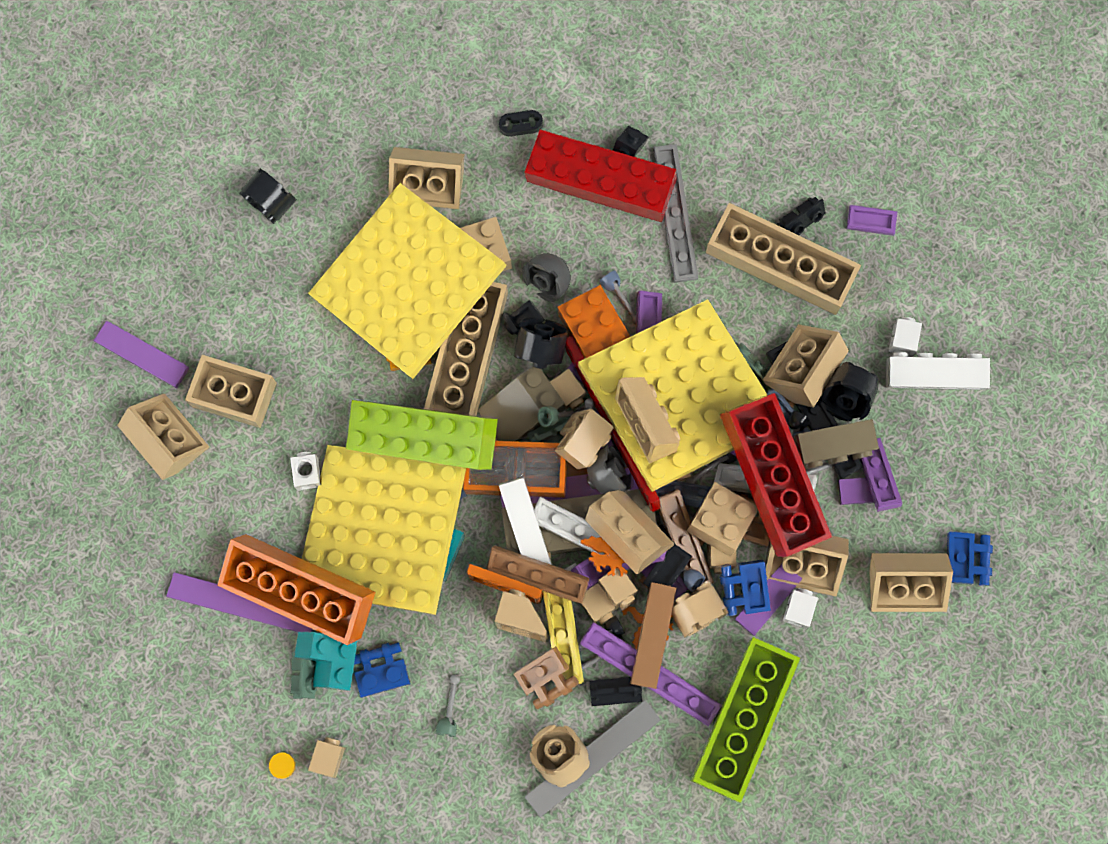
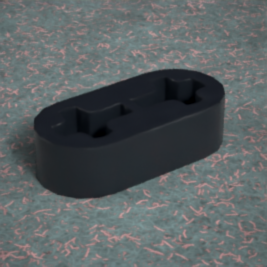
(521, 128)

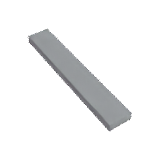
(677, 220)
(600, 753)

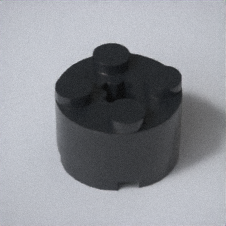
(267, 196)
(540, 342)
(850, 392)

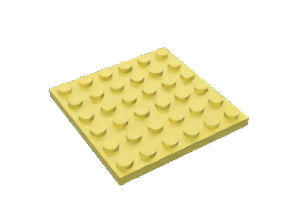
(407, 280)
(695, 379)
(385, 525)

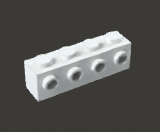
(938, 373)

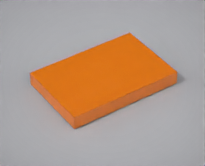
(503, 583)

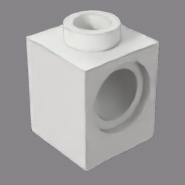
(906, 336)
(309, 481)
(800, 608)

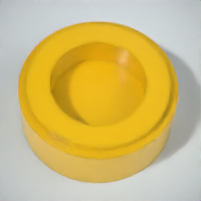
(282, 765)

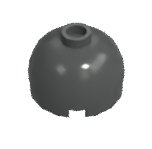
(546, 272)
(609, 472)

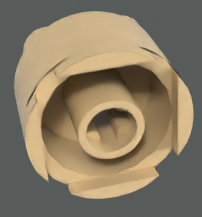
(698, 609)
(559, 755)

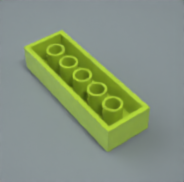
(422, 434)
(745, 720)

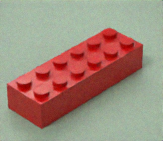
(601, 175)
(776, 475)

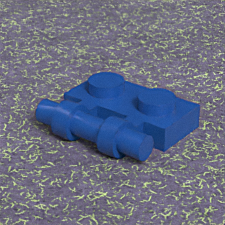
(961, 556)
(753, 586)
(383, 677)

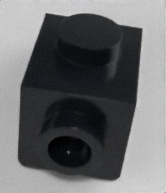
(630, 141)
(527, 310)

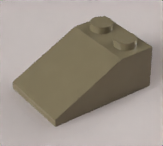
(519, 405)

